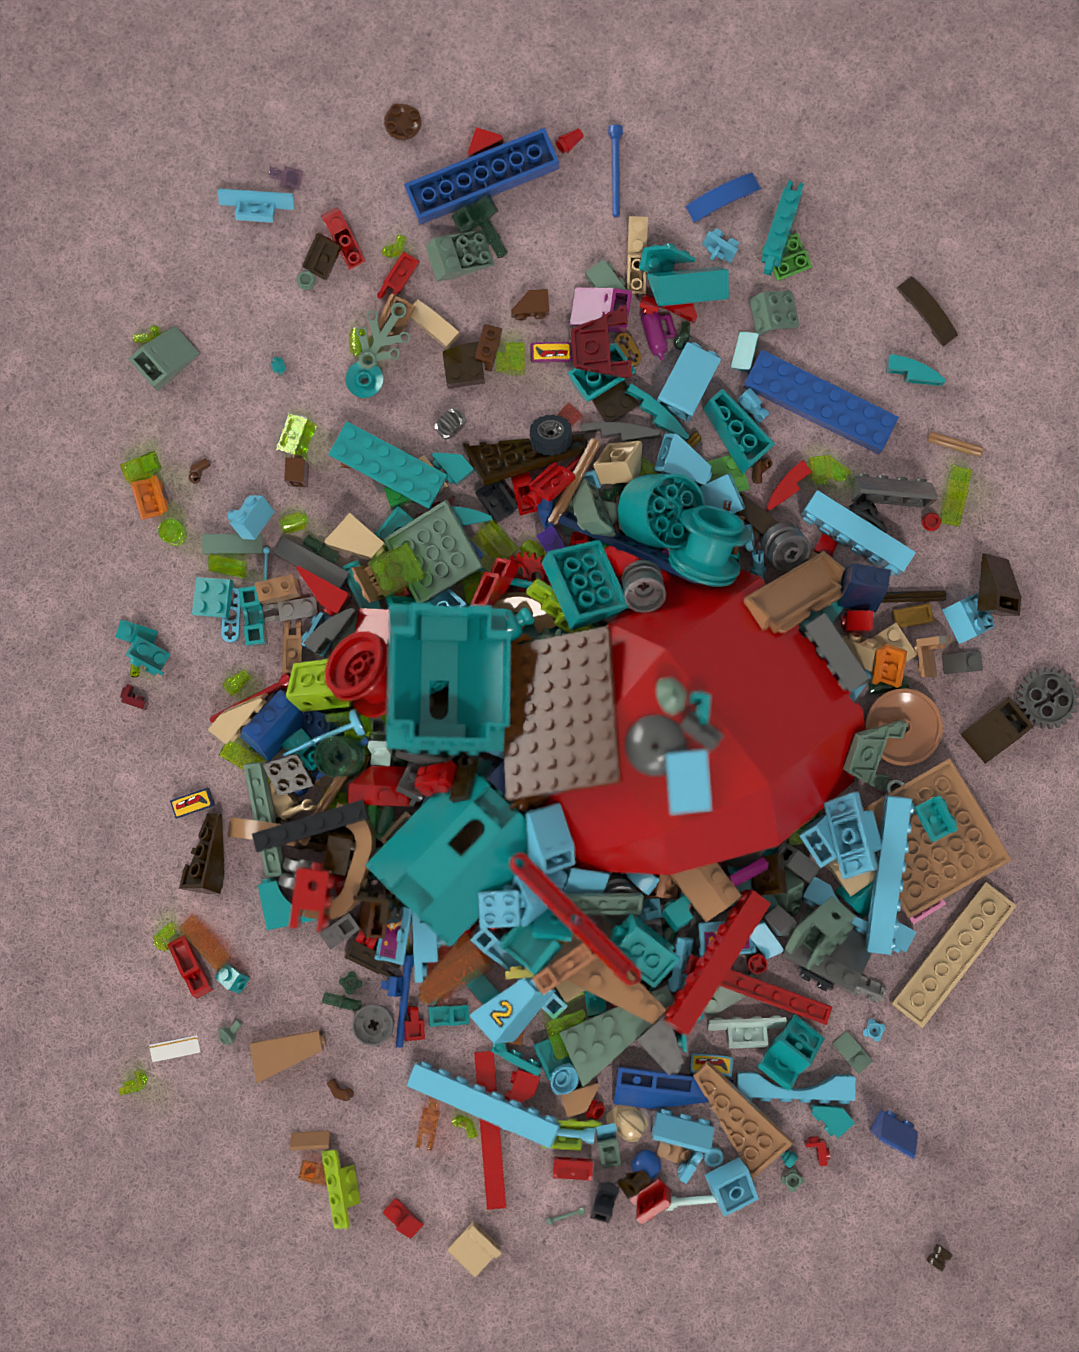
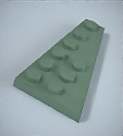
(605, 1036)

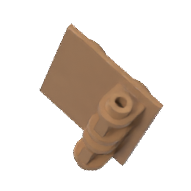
(368, 583)

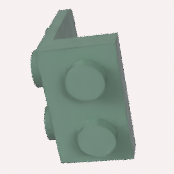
(774, 311)

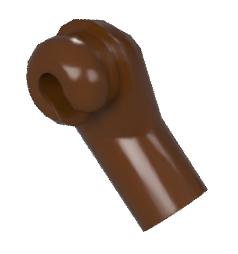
(759, 468)
(339, 1093)

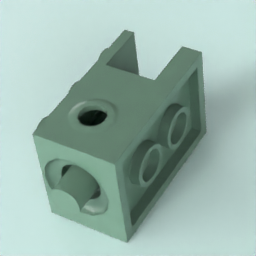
(822, 930)

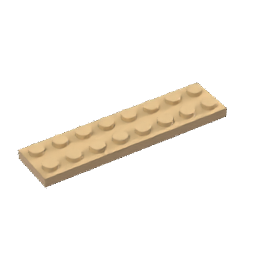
(953, 954)

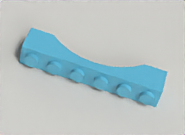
(819, 891)
(489, 941)
(836, 1087)

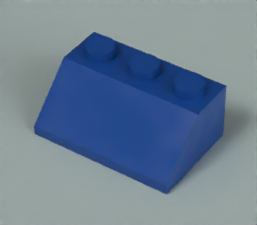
(272, 726)

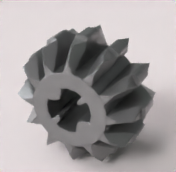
(450, 423)

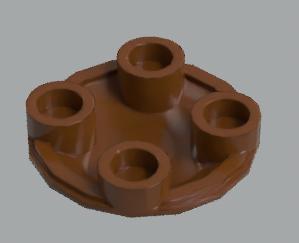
(402, 122)

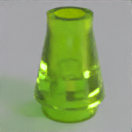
(236, 682)

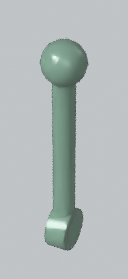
(581, 1211)

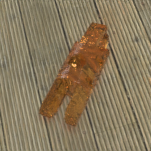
(432, 1115)

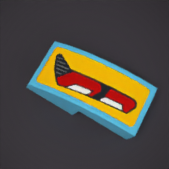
(721, 1063)

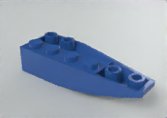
(656, 1088)

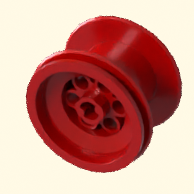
(360, 673)

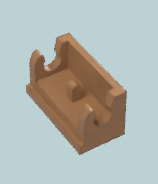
(401, 323)

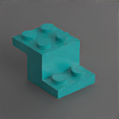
(791, 1052)

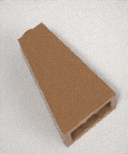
(282, 1052)

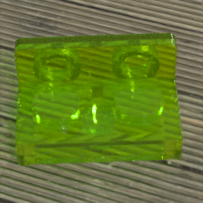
(296, 436)

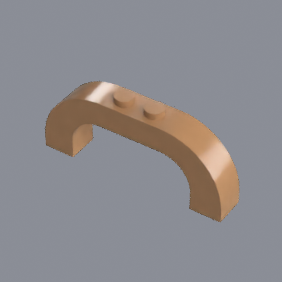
(519, 600)
(357, 877)

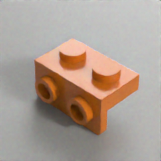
(149, 497)
(889, 665)

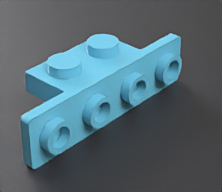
(255, 205)

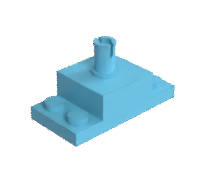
(853, 835)
(426, 947)

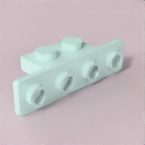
(747, 1032)

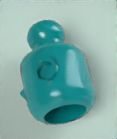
(515, 622)

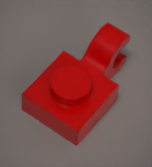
(414, 1028)

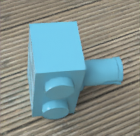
(251, 517)

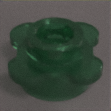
(355, 982)

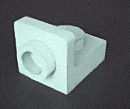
(380, 754)

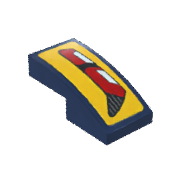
(192, 803)

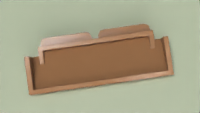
(797, 593)

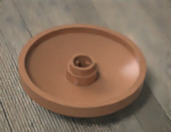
(923, 727)

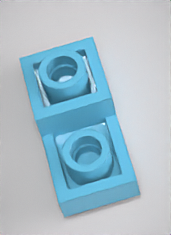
(645, 882)

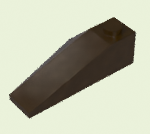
(207, 866)

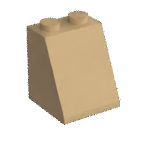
(355, 539)

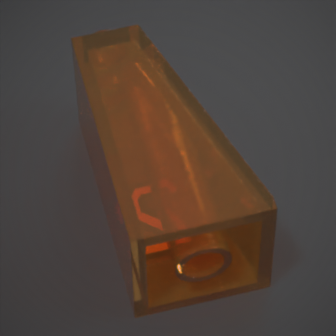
(455, 971)

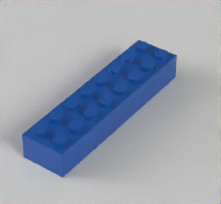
(481, 176)
(821, 402)

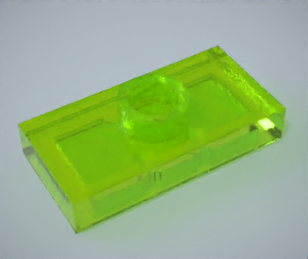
(227, 566)

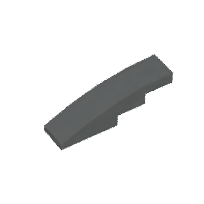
(626, 431)
(311, 562)

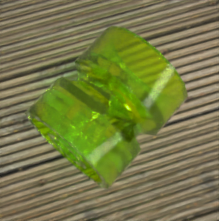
(172, 532)

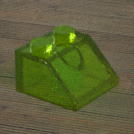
(396, 570)

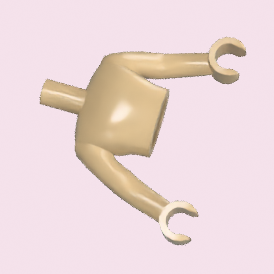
(284, 804)

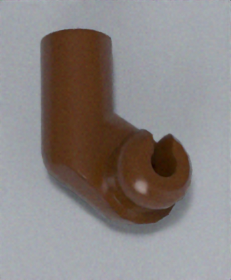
(196, 470)

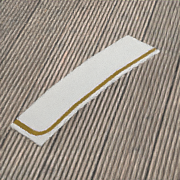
(174, 1048)

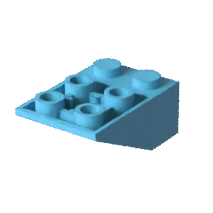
(549, 839)

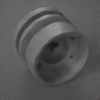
(643, 586)
(368, 1035)

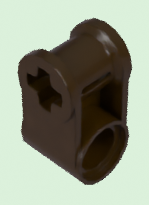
(633, 1183)

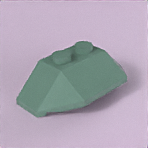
(591, 510)

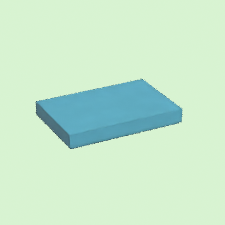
(688, 781)

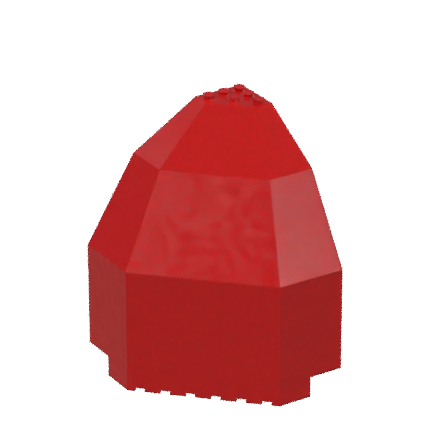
(770, 699)

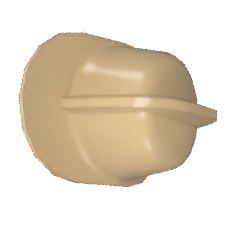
(628, 1121)

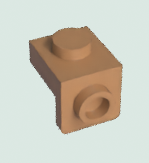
(673, 1152)

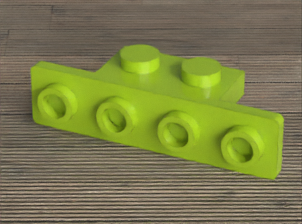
(570, 1143)
(341, 1187)

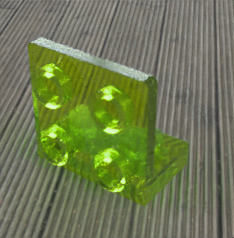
(555, 1026)

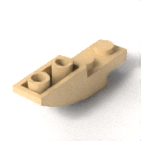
(636, 242)

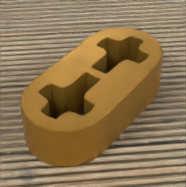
(631, 347)

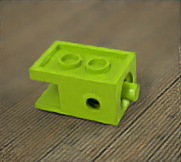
(309, 690)

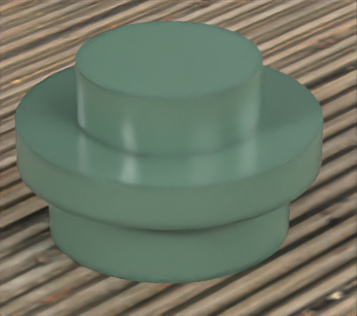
(306, 280)

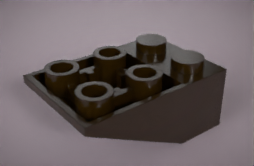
(998, 587)
(997, 729)

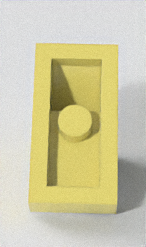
(517, 973)

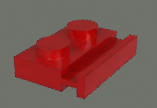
(552, 481)

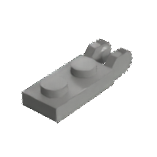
(293, 609)

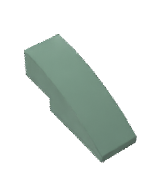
(230, 544)

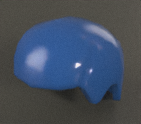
(648, 1162)

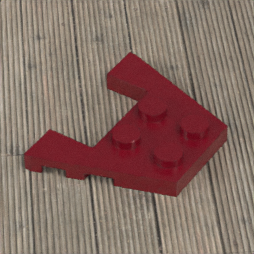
(592, 345)

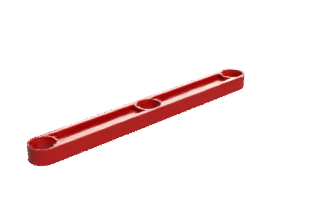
(585, 930)

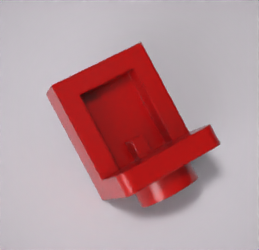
(823, 1153)

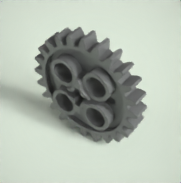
(1056, 712)

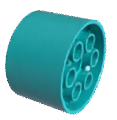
(639, 502)

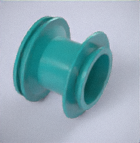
(709, 546)

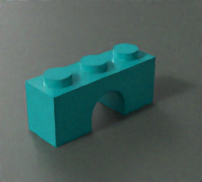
(253, 612)
(677, 913)

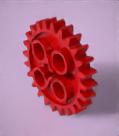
(530, 565)

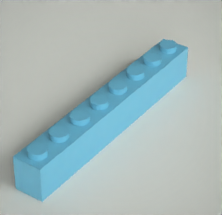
(887, 877)
(484, 1104)

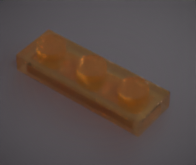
(204, 942)

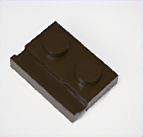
(322, 256)

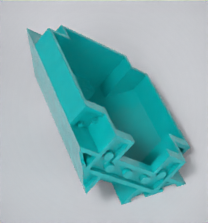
(454, 646)
(433, 877)

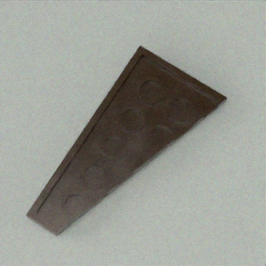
(514, 457)

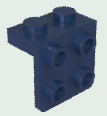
(315, 725)

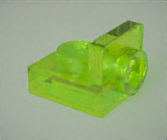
(167, 932)
(131, 1086)

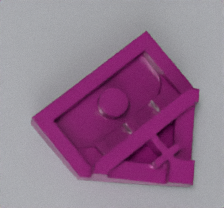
(749, 872)

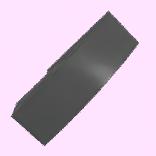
(331, 630)

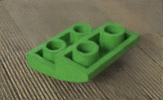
(794, 260)

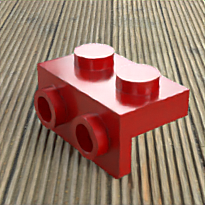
(652, 1200)

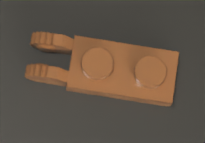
(292, 647)

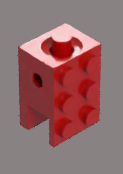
(312, 893)

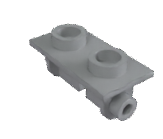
(873, 991)

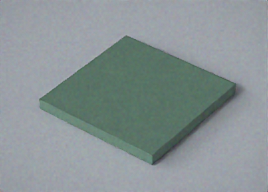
(439, 549)

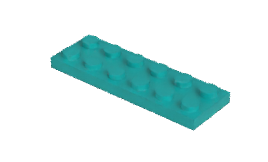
(388, 465)

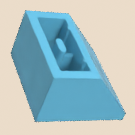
(966, 620)
(819, 840)

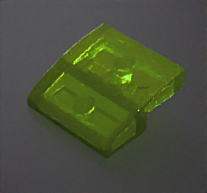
(493, 543)

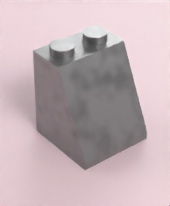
(662, 1046)

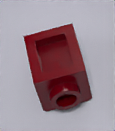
(136, 701)

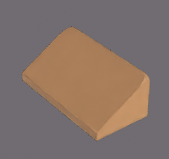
(310, 1140)

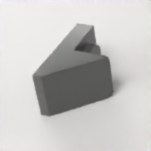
(962, 662)

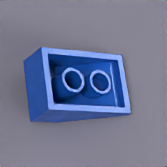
(895, 1133)

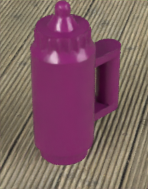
(655, 333)

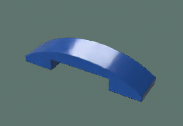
(722, 196)

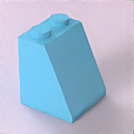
(680, 458)
(529, 903)

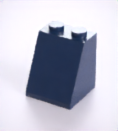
(864, 587)

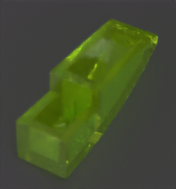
(956, 495)
(239, 755)

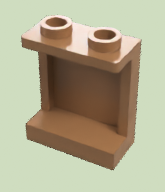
(278, 590)

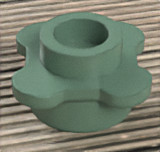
(798, 1180)

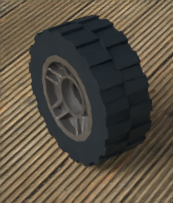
(550, 435)

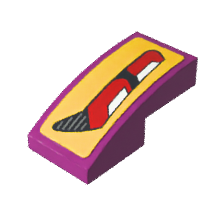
(550, 352)

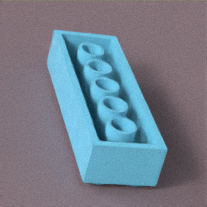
(857, 533)

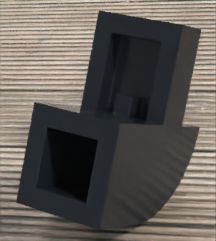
(604, 1201)

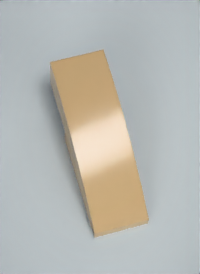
(434, 324)

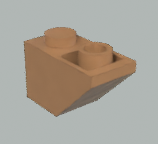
(580, 1098)

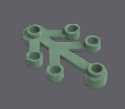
(381, 338)

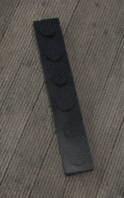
(310, 826)

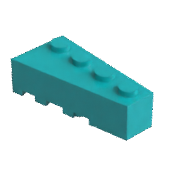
(738, 432)

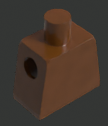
(369, 918)

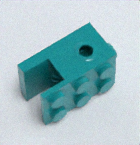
(645, 949)

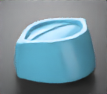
(564, 1079)

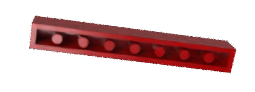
(716, 962)

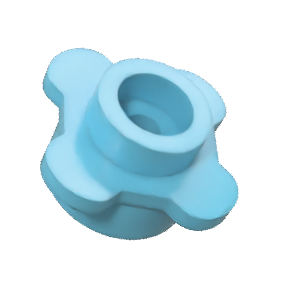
(869, 1030)

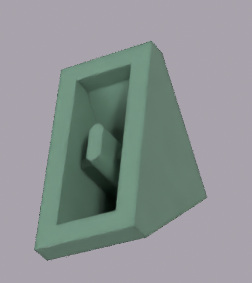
(609, 1152)

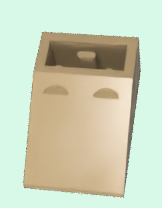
(229, 723)

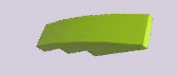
(545, 594)

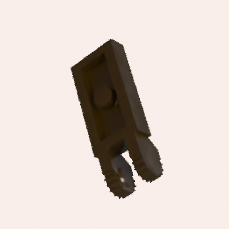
(464, 778)
(365, 956)

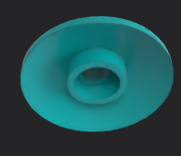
(357, 373)

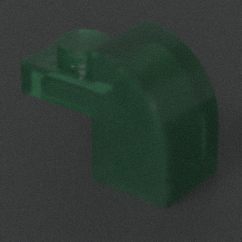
(471, 217)

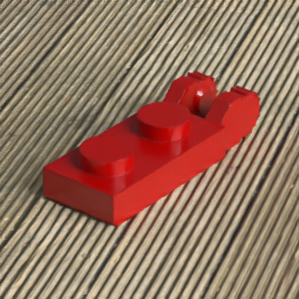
(399, 275)

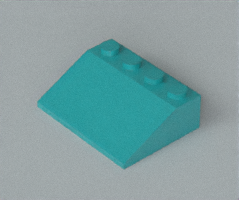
(584, 583)

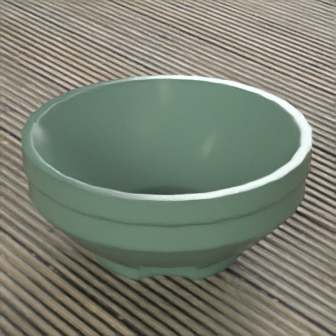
(671, 695)

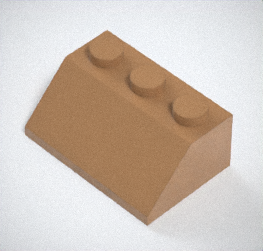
(707, 889)

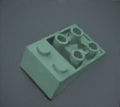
(459, 254)
(164, 357)

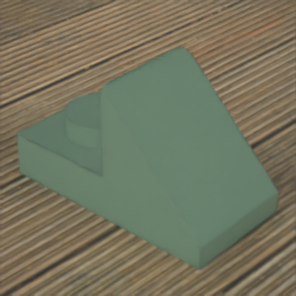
(852, 1052)

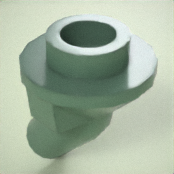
(227, 1036)

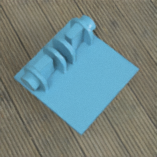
(499, 908)

